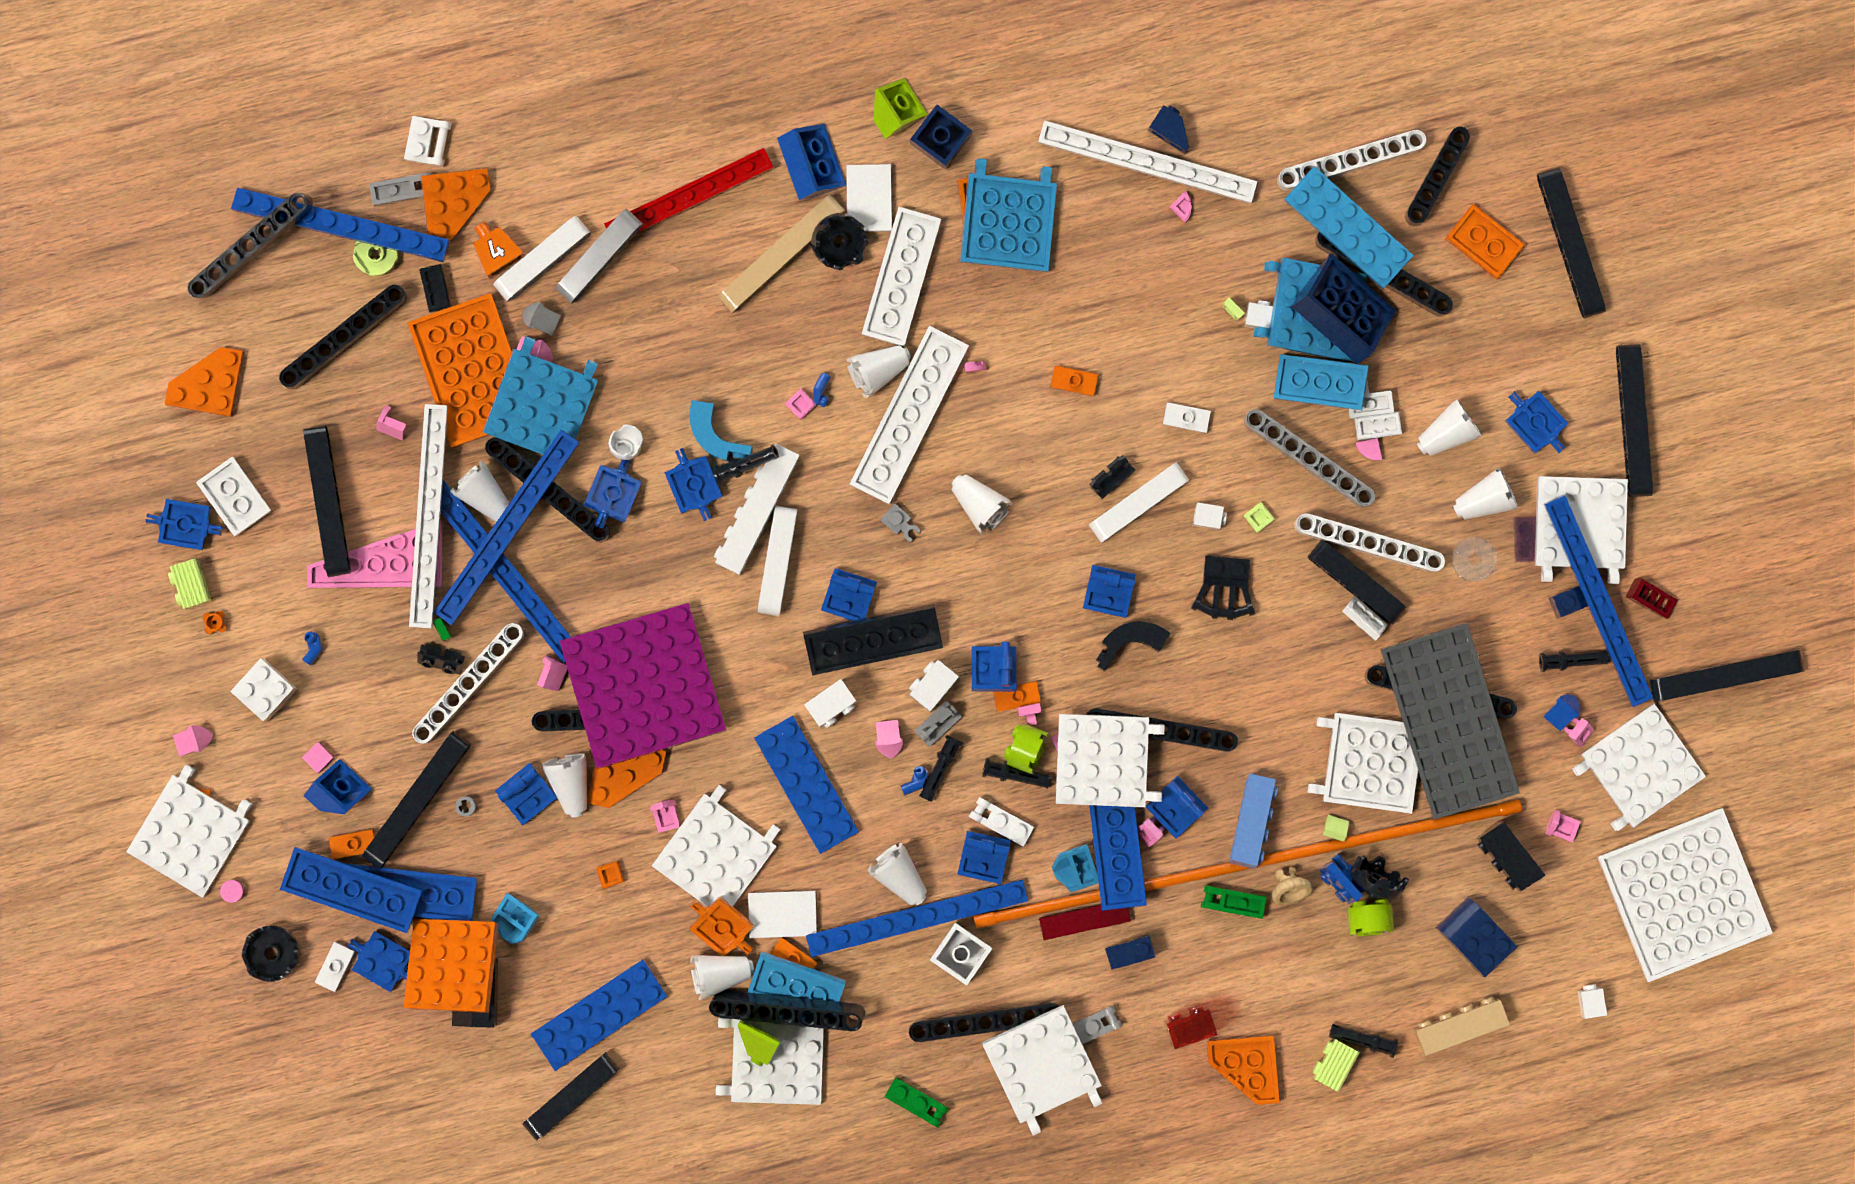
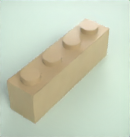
(1461, 1026)

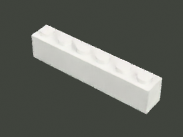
(756, 511)

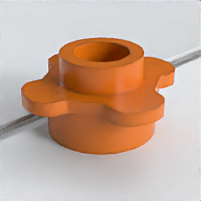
(208, 621)

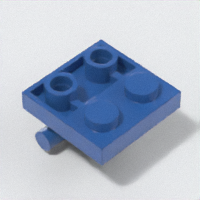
(1109, 591)
(848, 595)
(994, 668)
(526, 794)
(1178, 807)
(984, 857)
(1341, 879)

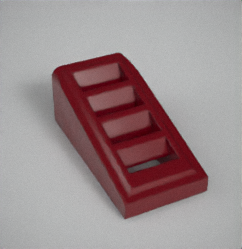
(1636, 588)

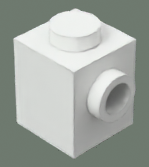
(1258, 314)

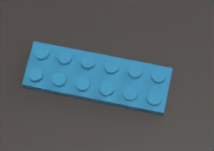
(1348, 227)

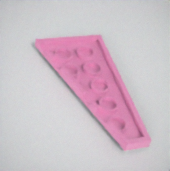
(376, 565)

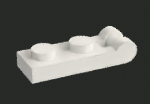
(1002, 822)

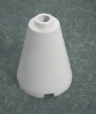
(877, 368)
(1448, 430)
(481, 492)
(1486, 497)
(981, 503)
(569, 782)
(899, 874)
(719, 973)

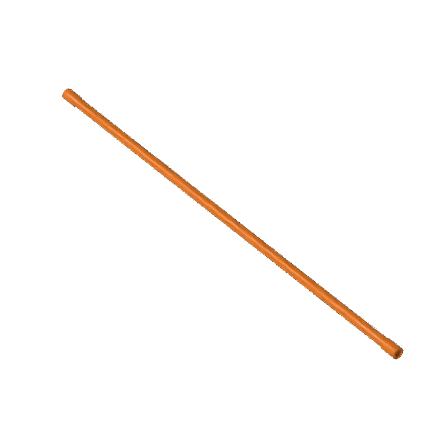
(1501, 809)

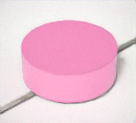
(232, 891)

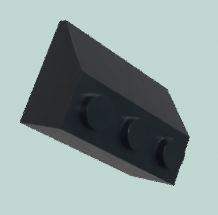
(1509, 856)
(477, 1019)

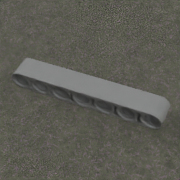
(1320, 459)

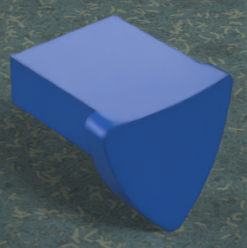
(1563, 711)

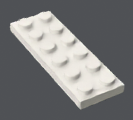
(901, 276)

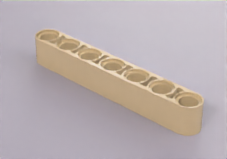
(777, 256)

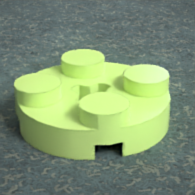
(374, 267)

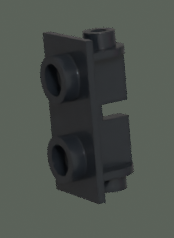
(1106, 482)
(430, 657)

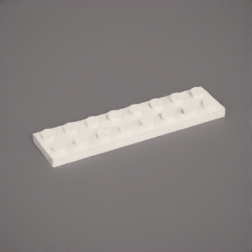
(909, 415)

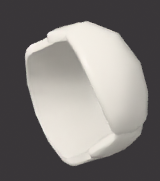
(626, 442)

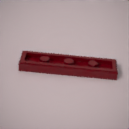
(1081, 921)

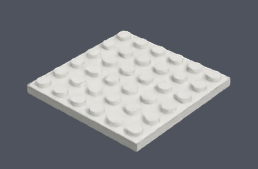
(1684, 895)

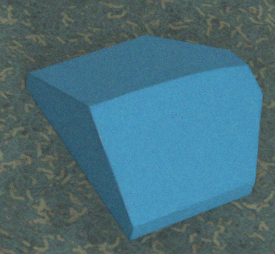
(1075, 868)
(514, 919)

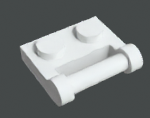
(420, 141)

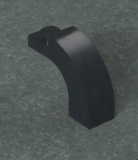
(1139, 632)

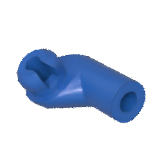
(818, 390)
(314, 646)
(918, 781)

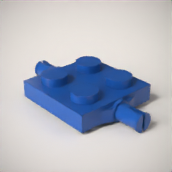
(1536, 422)
(693, 484)
(612, 493)
(184, 524)
(381, 960)

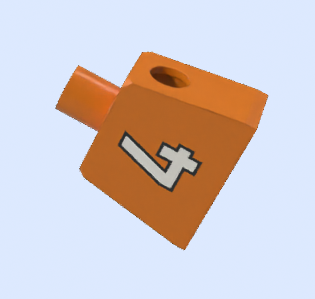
(495, 249)

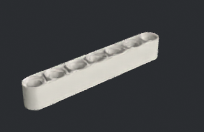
(1360, 154)
(1380, 543)
(458, 688)

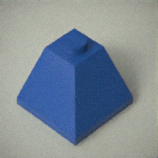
(337, 789)

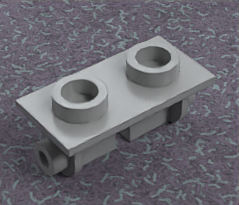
(938, 723)

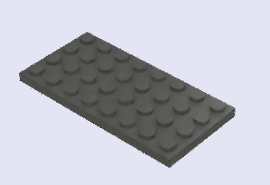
(1450, 720)

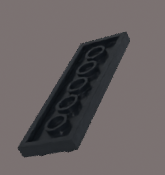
(873, 639)

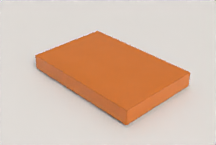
(1484, 241)

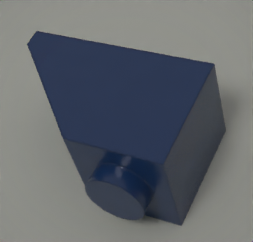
(1170, 128)
(1568, 602)
(1130, 952)

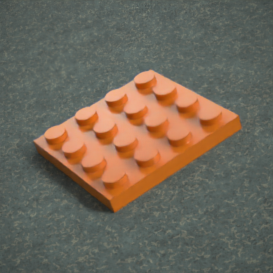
(451, 965)

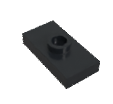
(435, 288)

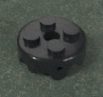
(849, 250)
(1377, 881)
(255, 953)

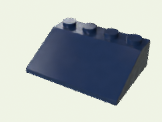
(1344, 309)

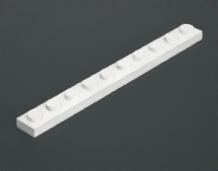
(1147, 162)
(428, 516)

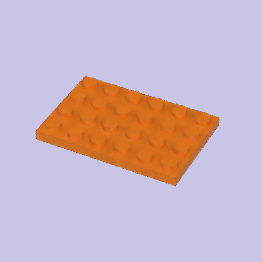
(463, 362)

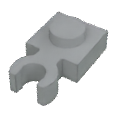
(898, 521)

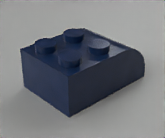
(1476, 937)

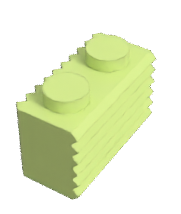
(189, 584)
(1335, 1064)

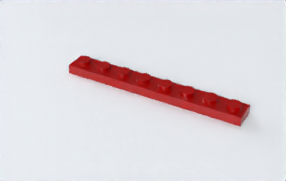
(701, 189)

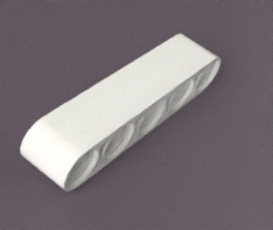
(541, 258)
(1138, 502)
(777, 560)

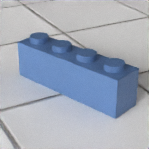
(1252, 821)

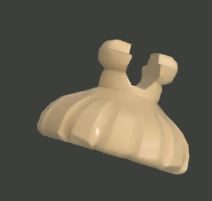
(1291, 888)

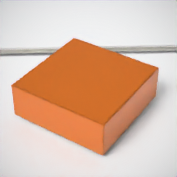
(610, 874)

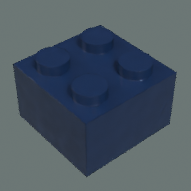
(941, 137)

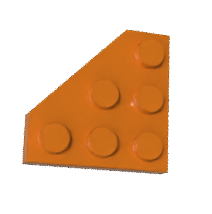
(452, 199)
(209, 384)
(621, 779)
(1248, 1065)

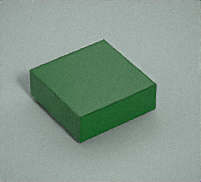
(442, 629)

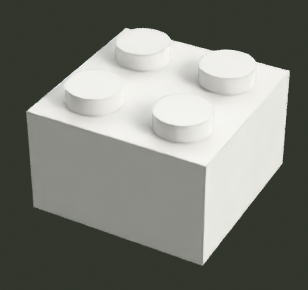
(933, 685)
(263, 690)
(830, 704)
(960, 953)

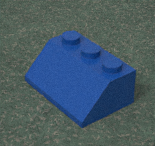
(811, 161)

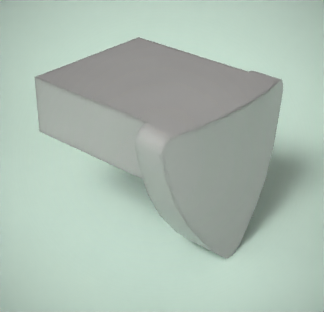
(540, 318)

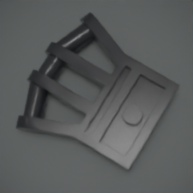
(1225, 573)

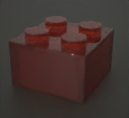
(1190, 1027)

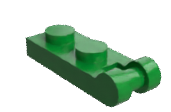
(1234, 902)
(916, 1102)

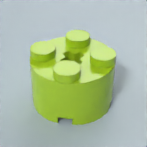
(1026, 748)
(1370, 919)

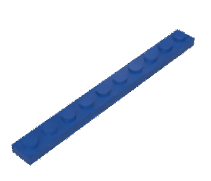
(347, 226)
(507, 527)
(505, 573)
(1598, 600)
(916, 918)

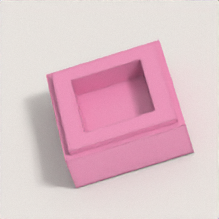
(800, 404)
(318, 757)

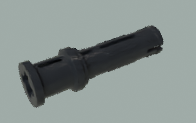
(735, 466)
(1563, 660)
(945, 758)
(1005, 772)
(1374, 1042)

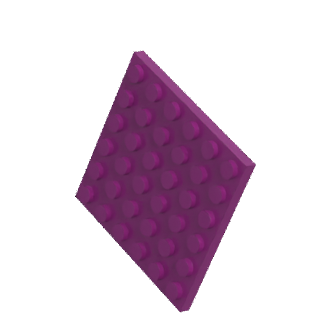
(642, 686)

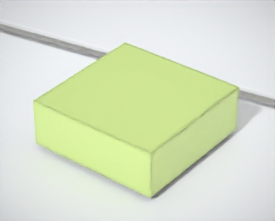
(1233, 309)
(1258, 517)
(1336, 828)

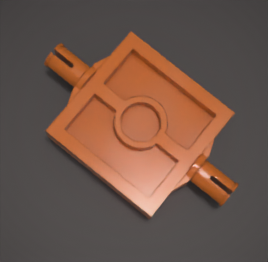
(721, 926)

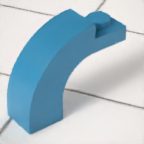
(701, 424)

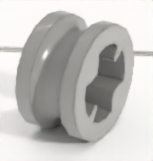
(459, 803)

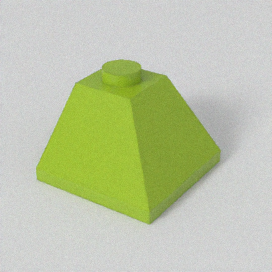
(896, 108)
(758, 1044)

